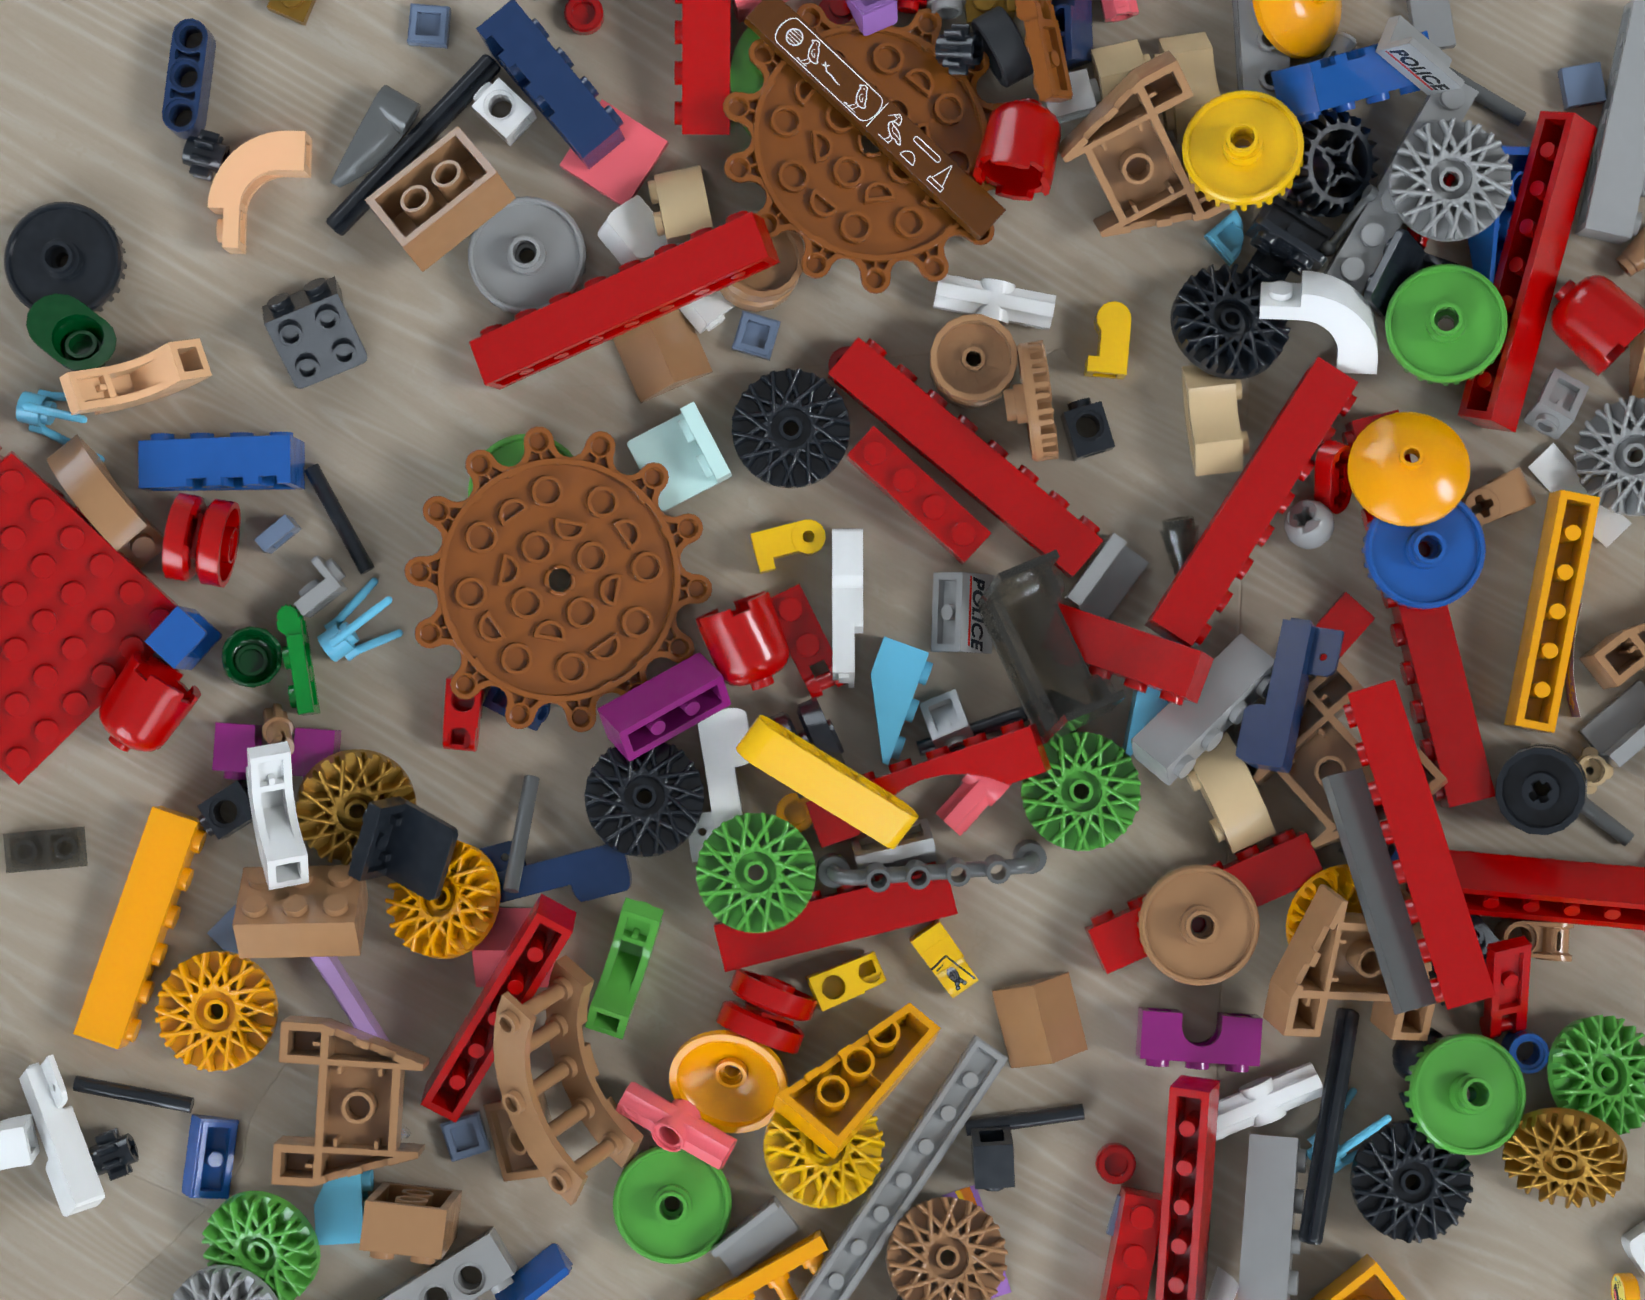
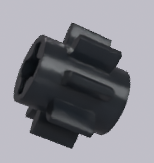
(959, 49)
(205, 154)
(114, 1154)

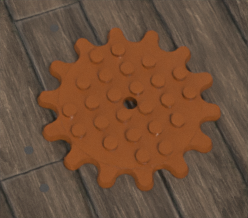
(815, 161)
(498, 568)

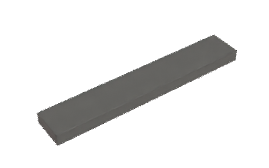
(1378, 891)

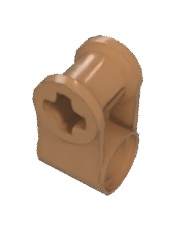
(1501, 496)
(1548, 939)

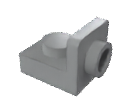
(1557, 404)
(319, 594)
(946, 720)

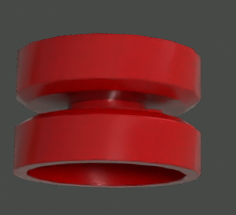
(201, 540)
(766, 1010)

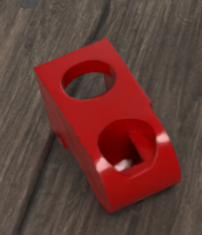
(461, 720)

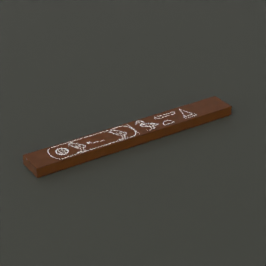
(875, 116)

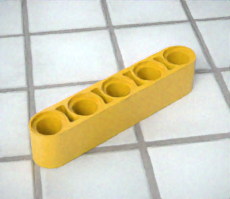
(826, 782)

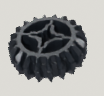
(1340, 158)

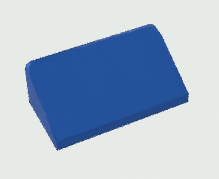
(209, 1157)
(538, 1275)

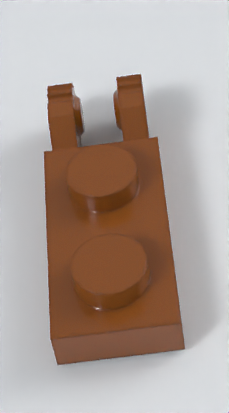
(1046, 50)

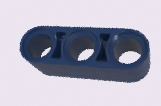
(181, 62)

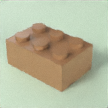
(440, 198)
(301, 919)
(410, 1222)

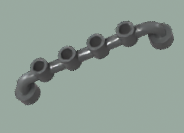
(1027, 858)

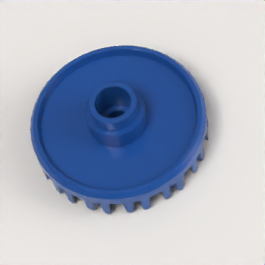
(1429, 581)

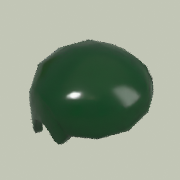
(251, 656)

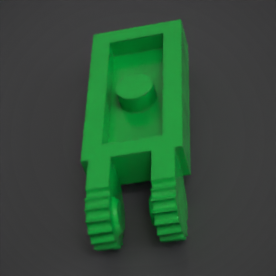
(299, 659)

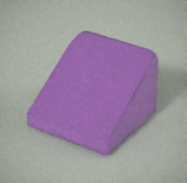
(873, 14)

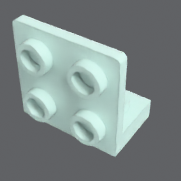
(686, 452)

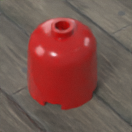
(1019, 150)
(1596, 320)
(746, 641)
(146, 704)

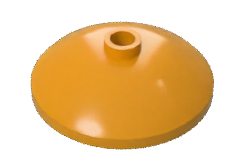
(1299, 26)
(1403, 490)
(728, 1096)

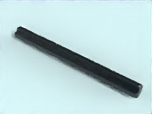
(414, 142)
(1329, 1126)

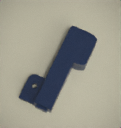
(1272, 729)
(590, 872)

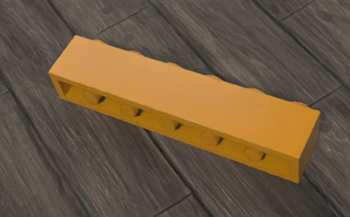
(1552, 611)
(140, 927)

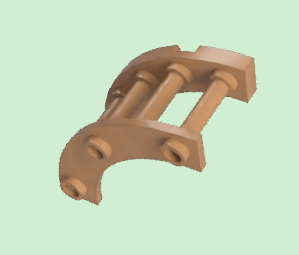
(574, 1066)

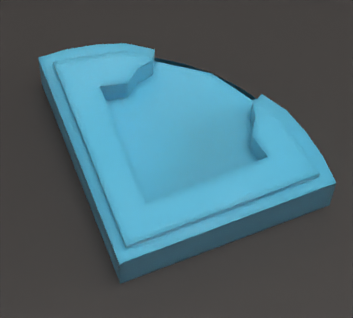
(1227, 237)

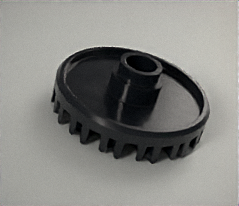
(61, 230)
(1220, 324)
(783, 458)
(649, 827)
(1412, 1211)

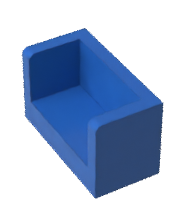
(183, 638)

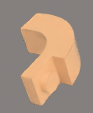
(245, 171)
(137, 381)

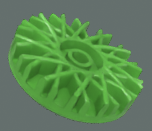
(1452, 294)
(1110, 798)
(725, 868)
(1600, 1071)
(1440, 1097)
(667, 1233)
(265, 1238)

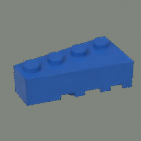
(1339, 82)
(221, 462)

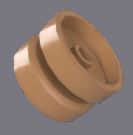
(773, 285)
(966, 384)

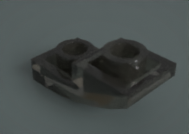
(45, 849)

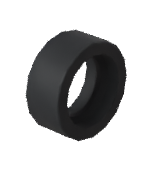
(1004, 46)

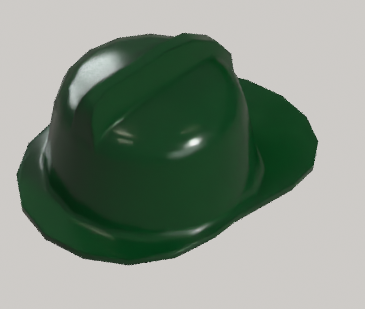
(70, 332)

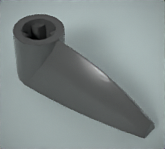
(377, 135)

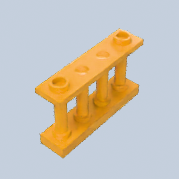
(774, 1271)

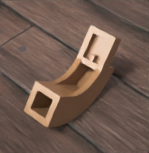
(104, 503)

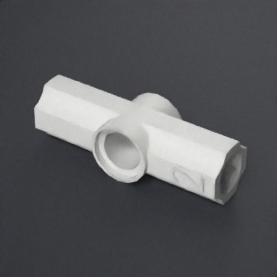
(996, 300)
(1267, 1099)

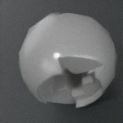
(1309, 524)

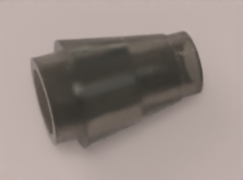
(1179, 538)

